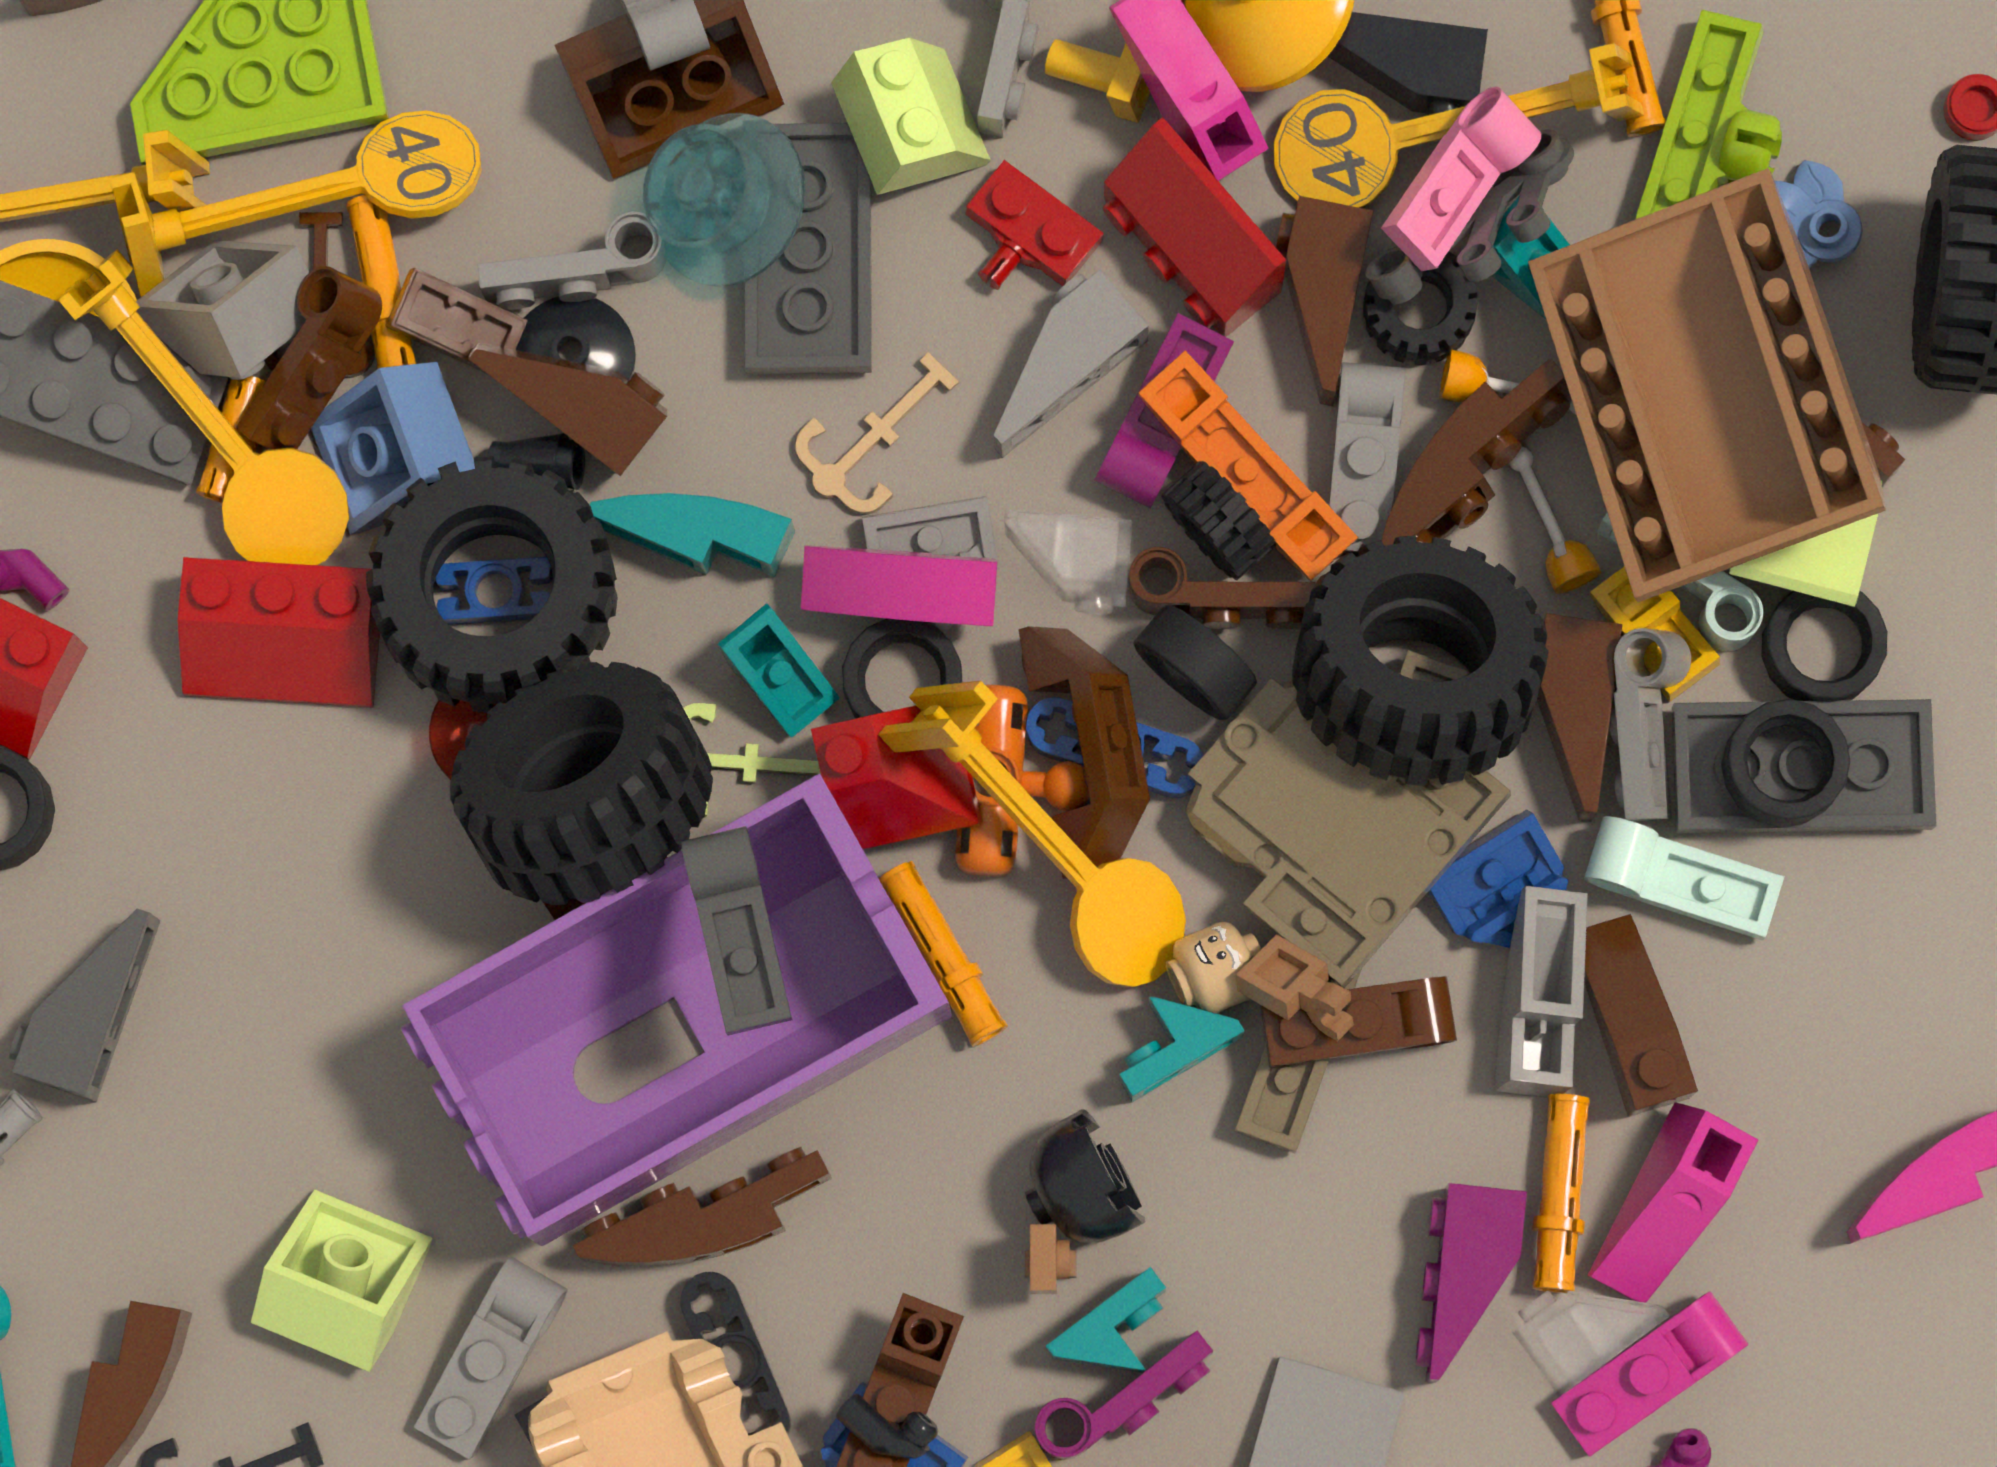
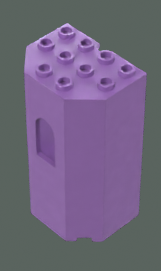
(522, 1017)

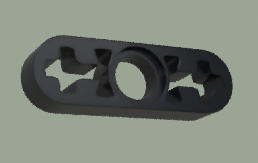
(731, 1310)

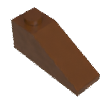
(1323, 273)
(586, 402)
(1578, 702)
(1635, 1019)

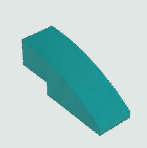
(697, 528)

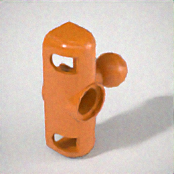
(1061, 786)

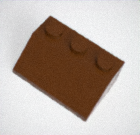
(640, 108)

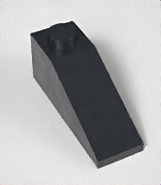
(1414, 61)

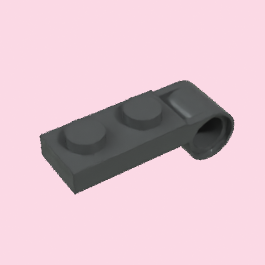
(736, 930)

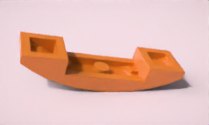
(1214, 432)

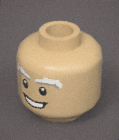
(1207, 966)

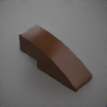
(126, 1395)

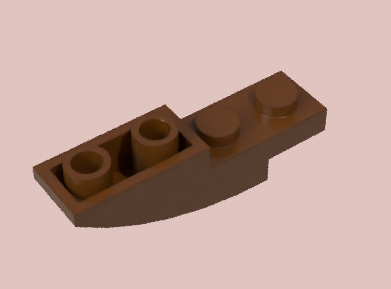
(1483, 433)
(680, 1231)

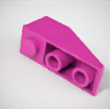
(1190, 83)
(1672, 1200)

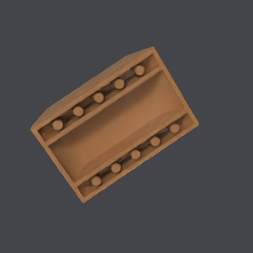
(1707, 385)

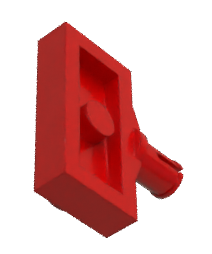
(1030, 228)

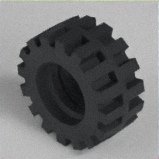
(1437, 340)

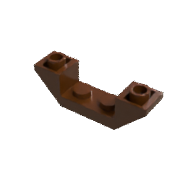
(1108, 738)
(905, 1372)

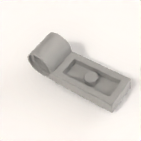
(666, 29)
(1013, 42)
(574, 274)
(1366, 448)
(1638, 721)
(490, 1357)

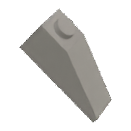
(1078, 345)

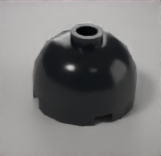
(1081, 1183)

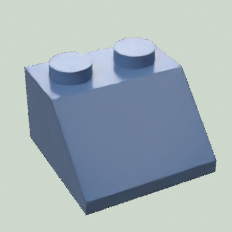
(389, 436)

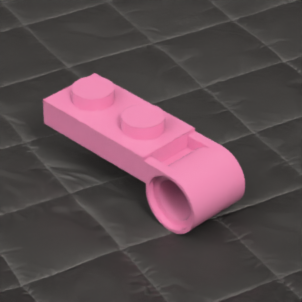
(1458, 174)

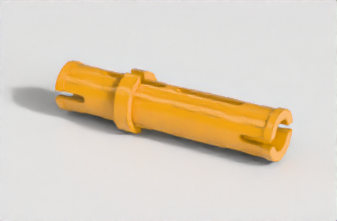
(1621, 26)
(380, 271)
(943, 954)
(1560, 1204)

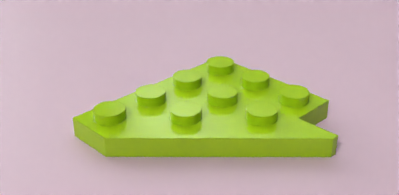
(264, 75)

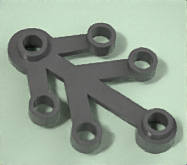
(1399, 279)

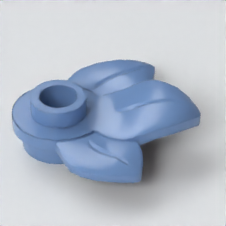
(1812, 201)

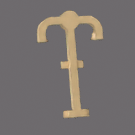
(830, 478)

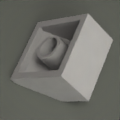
(229, 306)

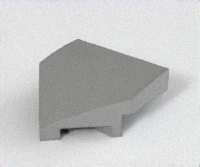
(939, 529)

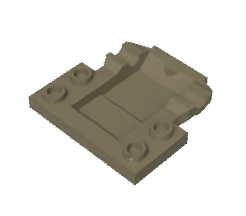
(1334, 844)

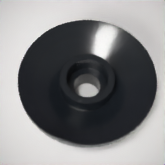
(591, 323)

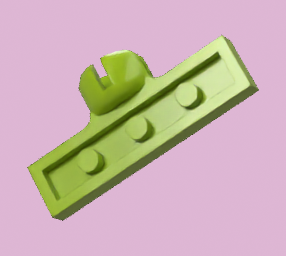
(1708, 129)

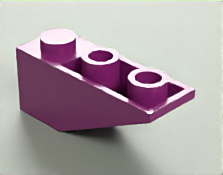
(1476, 1253)

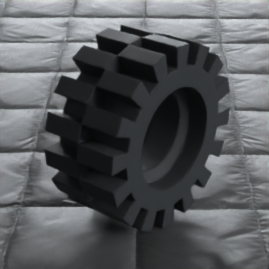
(1218, 520)

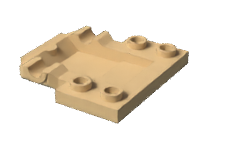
(652, 1409)

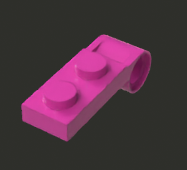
(1650, 1373)

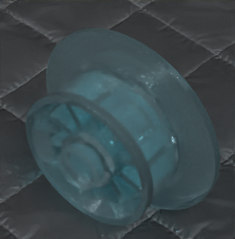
(725, 198)

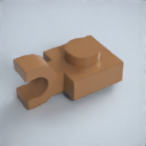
(1290, 979)
(1048, 1259)

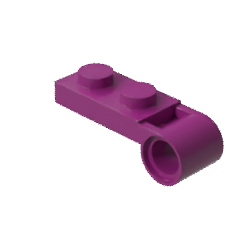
(1142, 446)
(1133, 1404)

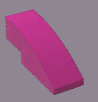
(899, 585)
(1933, 1181)

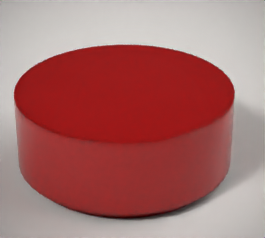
(1972, 107)

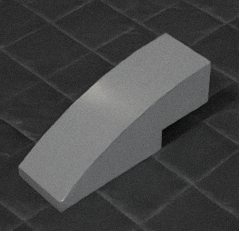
(1542, 993)

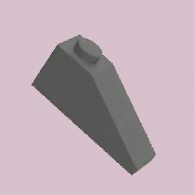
(82, 1019)

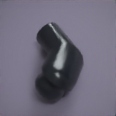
(887, 1437)

